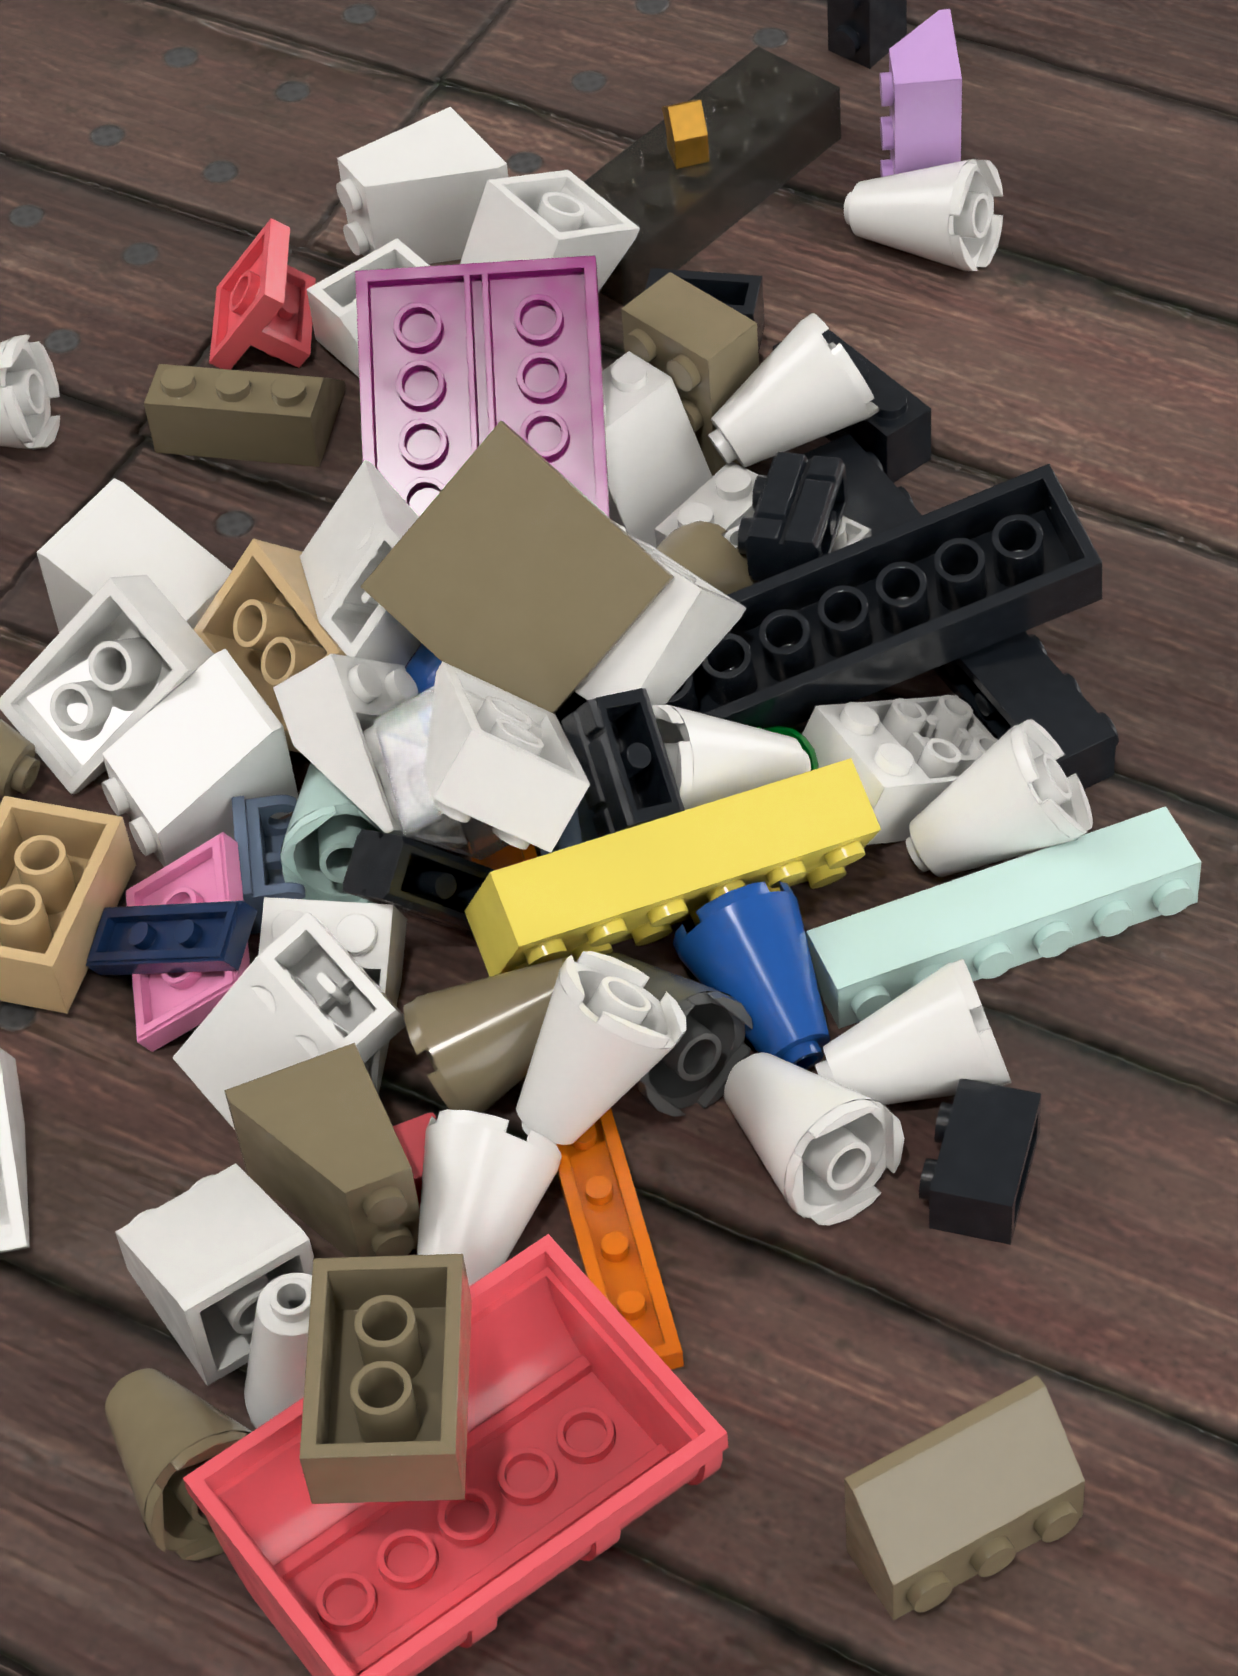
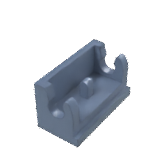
(260, 849)

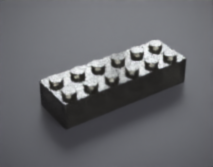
(762, 130)

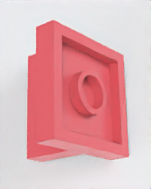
(263, 304)

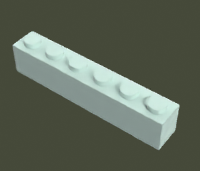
(1007, 913)

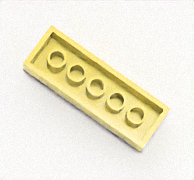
(670, 868)

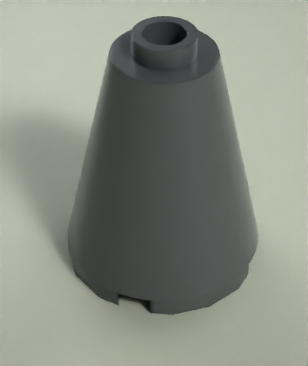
(706, 1052)

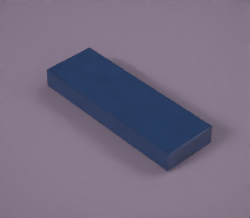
(171, 938)

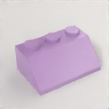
(922, 99)

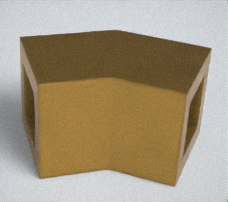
(686, 133)

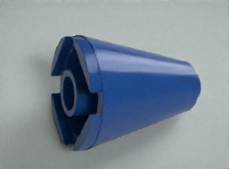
(760, 955)

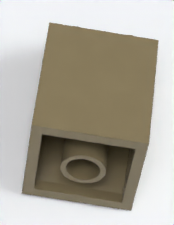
(329, 1153)

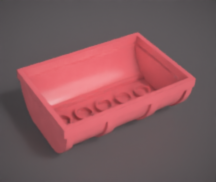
(564, 1449)

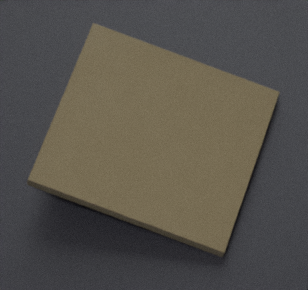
(517, 575)

